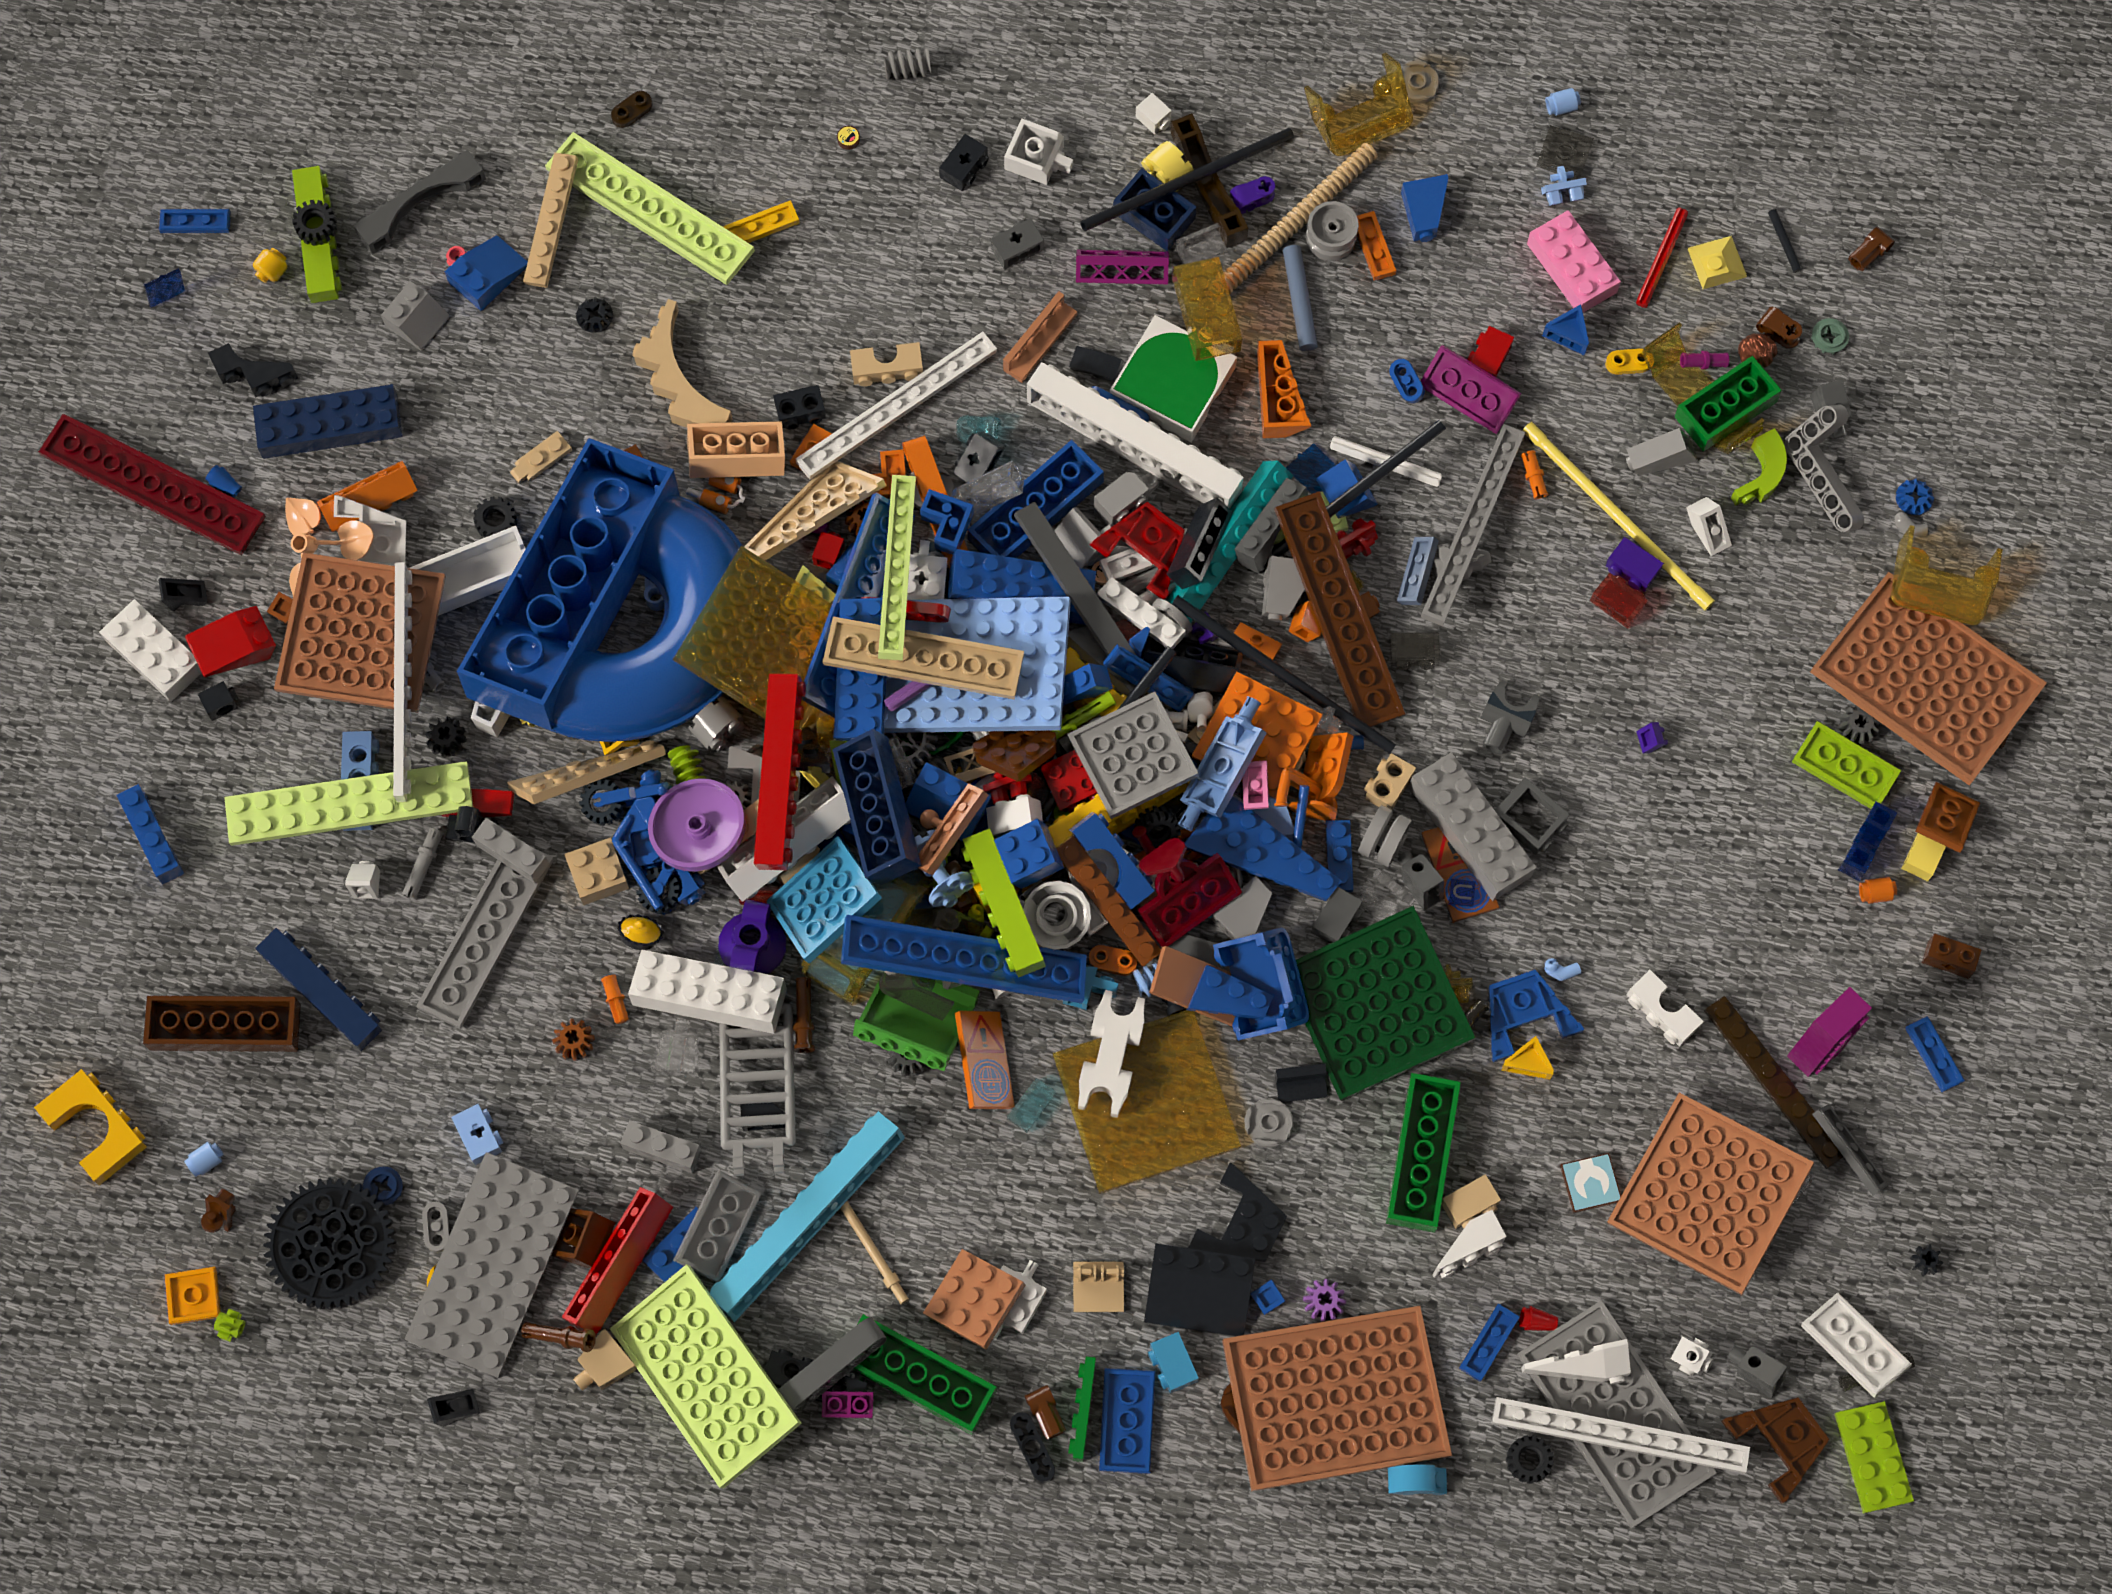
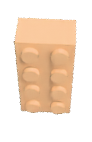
(735, 449)

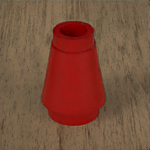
(1537, 1320)

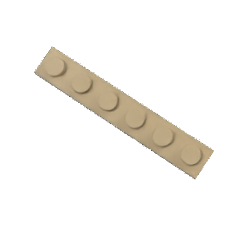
(550, 220)

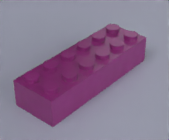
(1830, 1033)

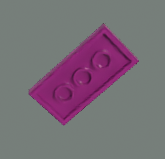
(1470, 389)

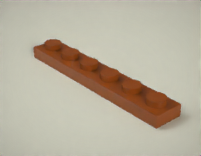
(1108, 901)

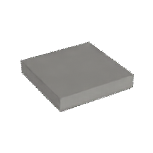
(1076, 534)

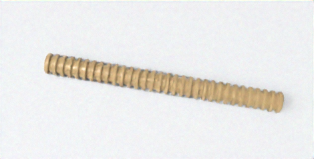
(1300, 215)

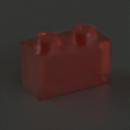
(1619, 600)

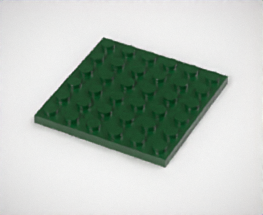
(1380, 1004)

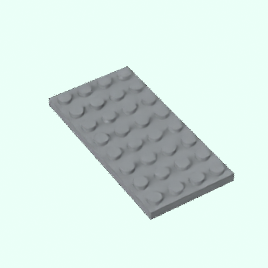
(492, 1265)
(1633, 1480)

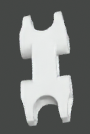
(1107, 1072)

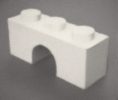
(1676, 1025)

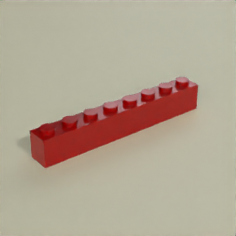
(779, 772)

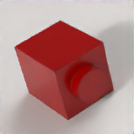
(828, 550)

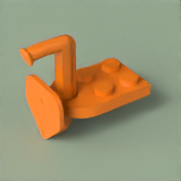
(1322, 772)

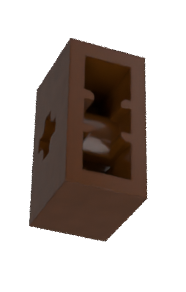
(1951, 956)

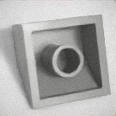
(414, 316)

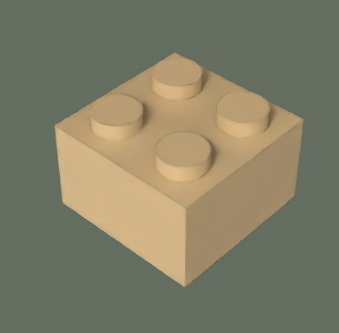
(596, 871)

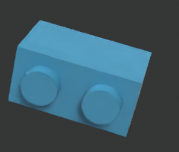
(1173, 1363)

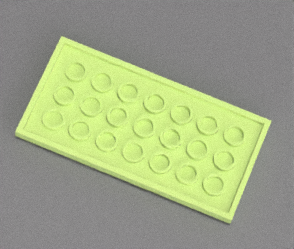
(705, 1376)

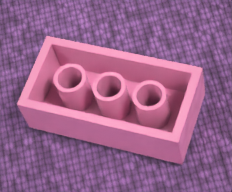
(1573, 262)

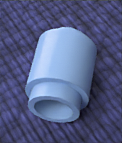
(1563, 102)
(204, 1158)

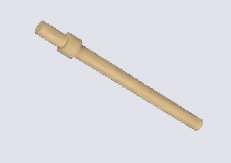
(890, 1279)

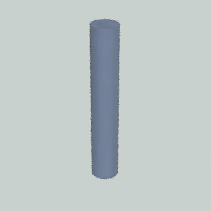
(1300, 298)

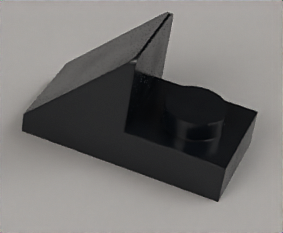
(182, 592)
(453, 1407)

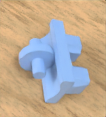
(1574, 187)

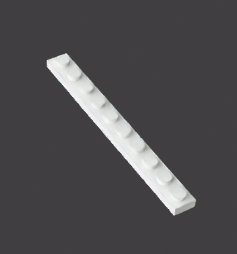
(896, 405)
(402, 691)
(1621, 1435)

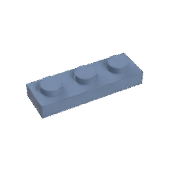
(1417, 571)

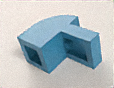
(1096, 985)
(1417, 1480)

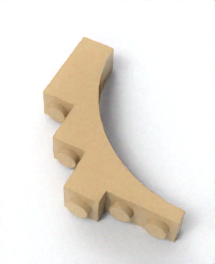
(668, 381)

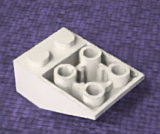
(1479, 1237)

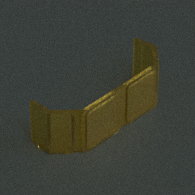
(1681, 383)

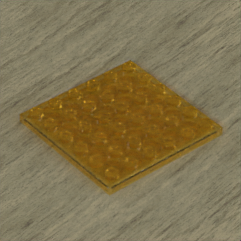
(754, 628)
(1171, 1109)

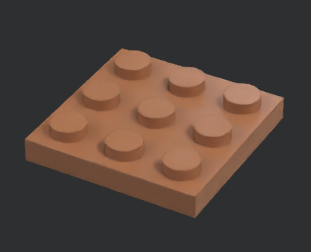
(974, 1299)

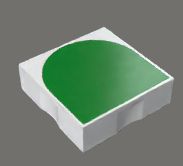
(1169, 382)

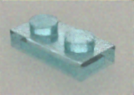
(1031, 1105)

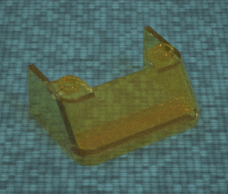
(1368, 121)
(1941, 592)

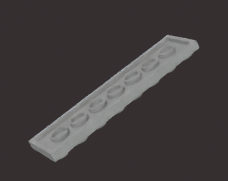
(479, 944)

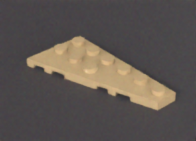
(817, 503)

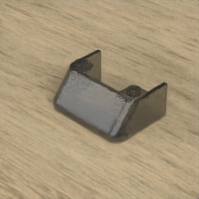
(918, 990)

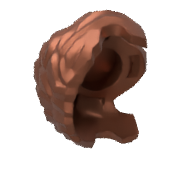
(1759, 347)

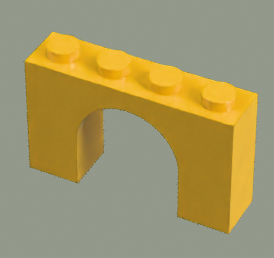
(121, 1141)

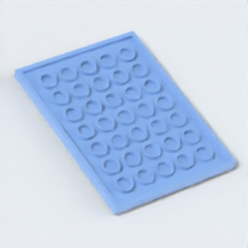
(1025, 624)

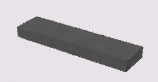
(1850, 1149)

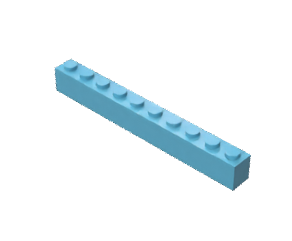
(806, 1215)

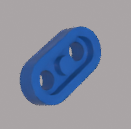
(1408, 381)

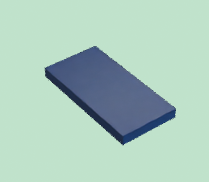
(1127, 1421)

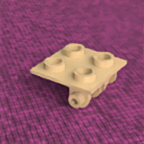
(1098, 1286)

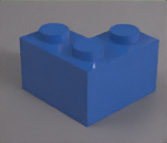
(951, 516)

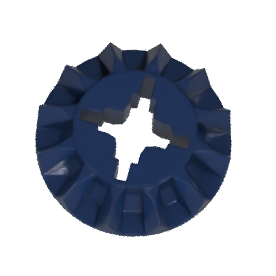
(381, 1175)

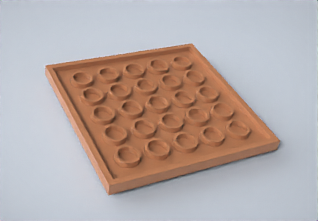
(344, 631)
(1710, 1193)

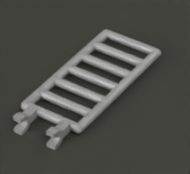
(788, 1096)

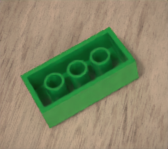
(1727, 403)

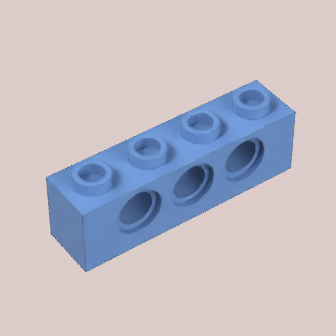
(353, 745)

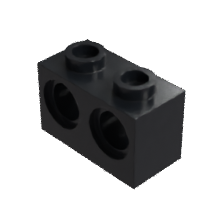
(798, 401)

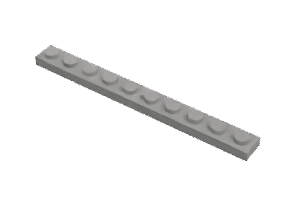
(1472, 525)

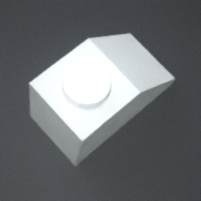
(1709, 525)
(363, 880)

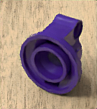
(762, 956)

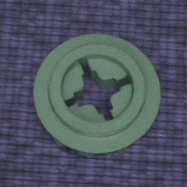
(1836, 329)

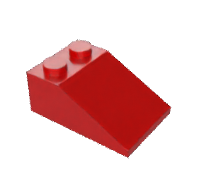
(231, 642)

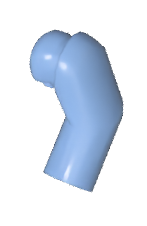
(1559, 972)

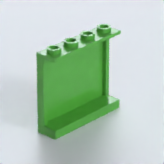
(914, 1032)

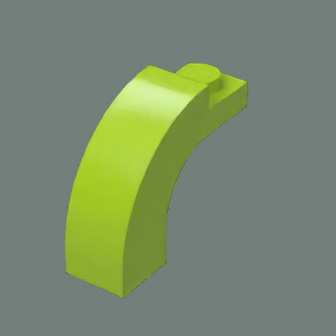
(1773, 460)

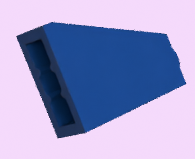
(1424, 205)

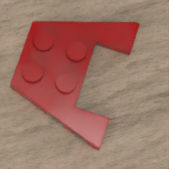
(1151, 536)

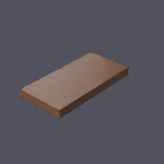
(1177, 980)

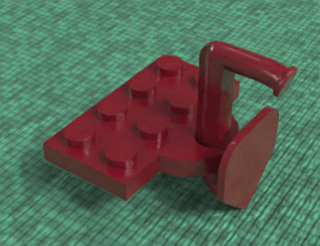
(1190, 894)

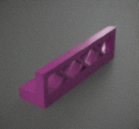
(1123, 258)

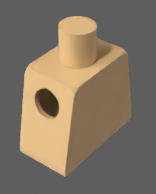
(604, 1363)

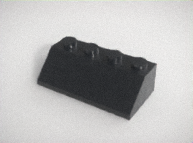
(1198, 665)

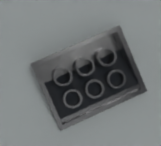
(1199, 1290)

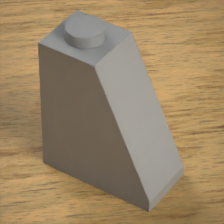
(1661, 453)
(1281, 589)
(1246, 911)

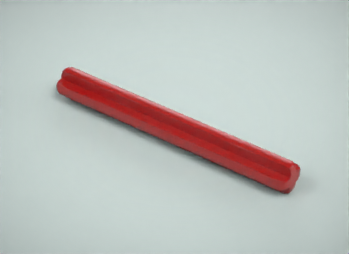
(1662, 257)

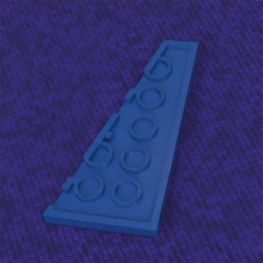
(1260, 849)

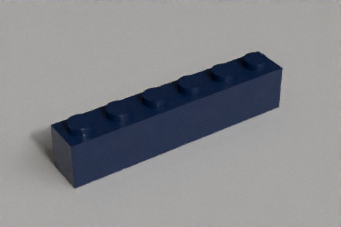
(319, 989)

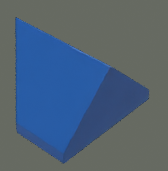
(1569, 330)

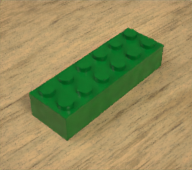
(1423, 1152)
(928, 1380)

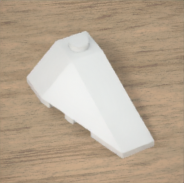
(1601, 1364)

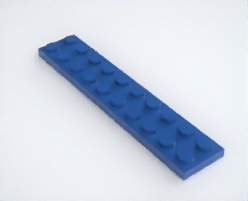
(860, 579)
(958, 959)

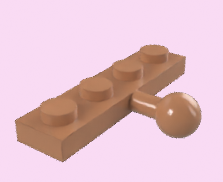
(949, 828)

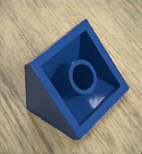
(1340, 479)

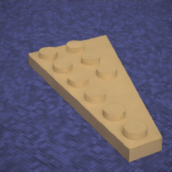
(577, 774)

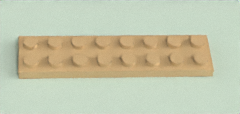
(926, 659)

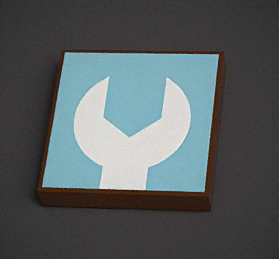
(1590, 1183)

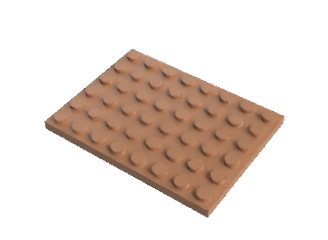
(1929, 681)
(1336, 1398)

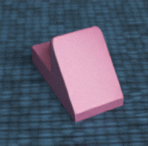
(1255, 786)

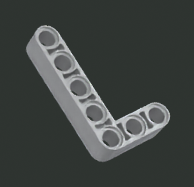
(1822, 468)

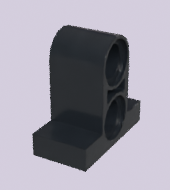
(464, 824)

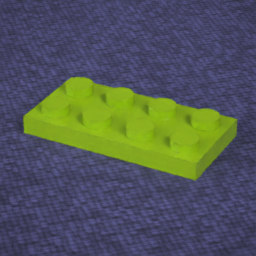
(1846, 765)
(1874, 1457)

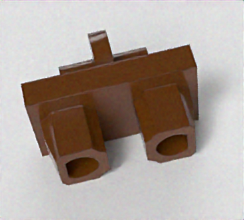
(218, 1212)

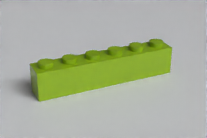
(318, 259)
(1003, 902)

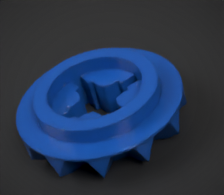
(1907, 502)

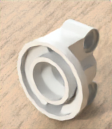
(1073, 924)

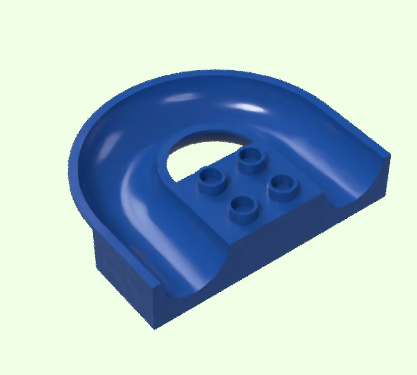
(543, 634)

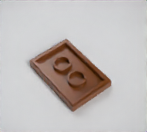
(1947, 817)

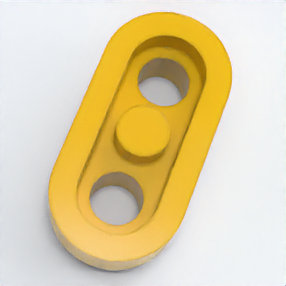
(1630, 362)

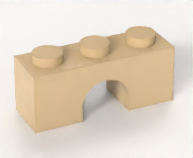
(869, 370)

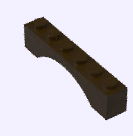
(1221, 208)

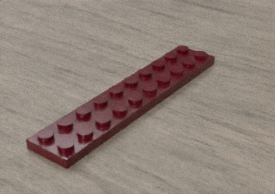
(152, 484)

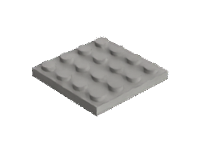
(1133, 755)

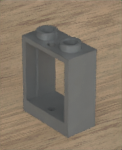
(1520, 833)

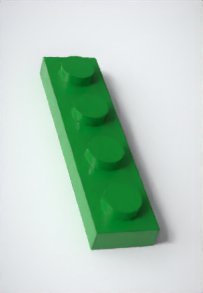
(1080, 1419)

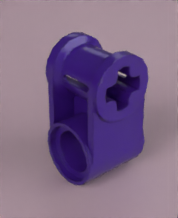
(1253, 194)

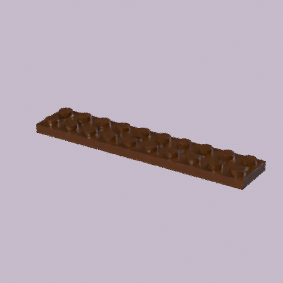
(1339, 610)

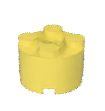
(1166, 163)

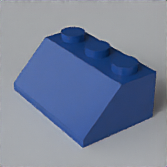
(938, 792)

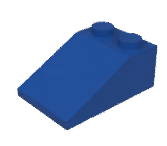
(485, 271)

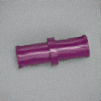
(1704, 360)

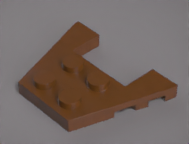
(1790, 1433)

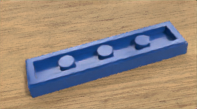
(1134, 668)

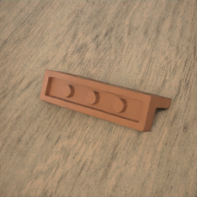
(1039, 338)

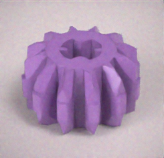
(1321, 1291)

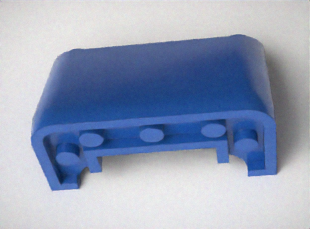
(1270, 965)

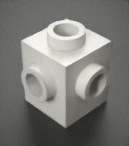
(1684, 1352)

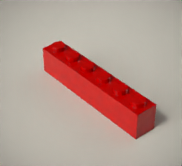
(617, 1261)

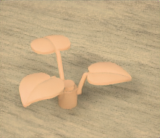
(305, 515)

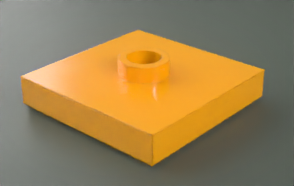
(192, 1295)

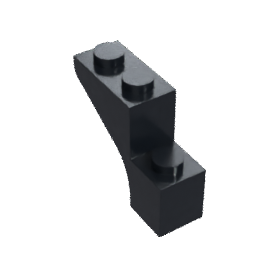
(261, 375)

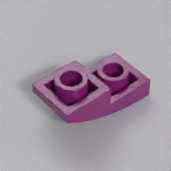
(847, 1404)

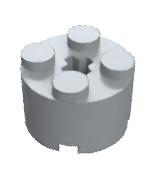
(716, 724)

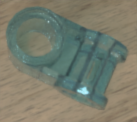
(977, 424)

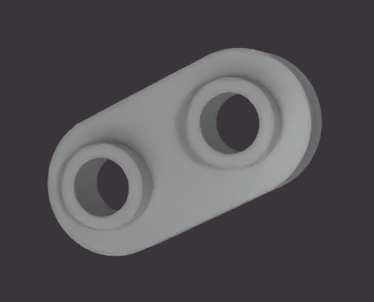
(435, 1228)

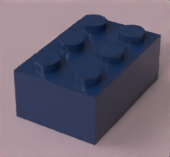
(1161, 219)

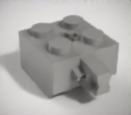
(1123, 497)

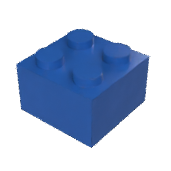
(1029, 853)

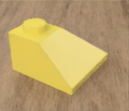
(1717, 262)

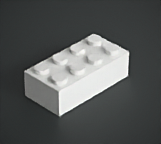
(151, 650)

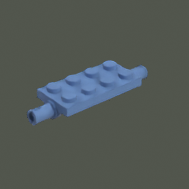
(1223, 765)

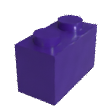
(1634, 565)

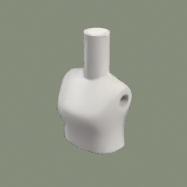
(1200, 709)

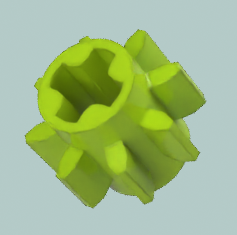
(229, 1325)

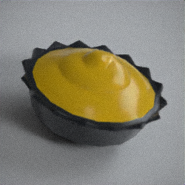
(640, 932)

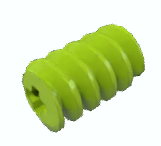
(685, 764)

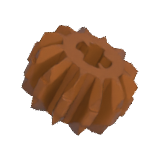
(583, 1035)

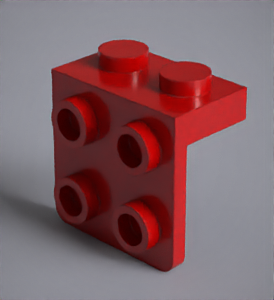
(1068, 781)

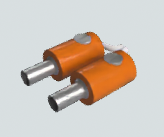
(715, 500)

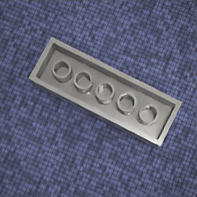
(1472, 826)

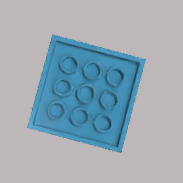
(820, 897)

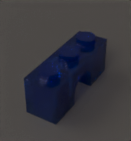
(1867, 841)

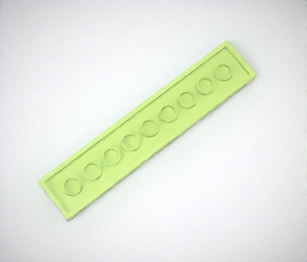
(655, 211)
(345, 804)

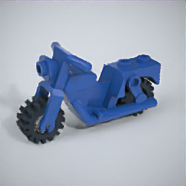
(658, 889)

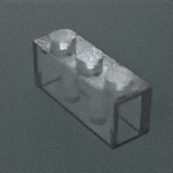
(991, 488)

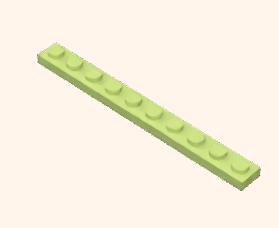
(897, 568)

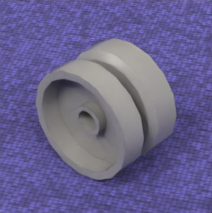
(1332, 231)
(1386, 836)

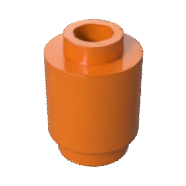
(1877, 890)

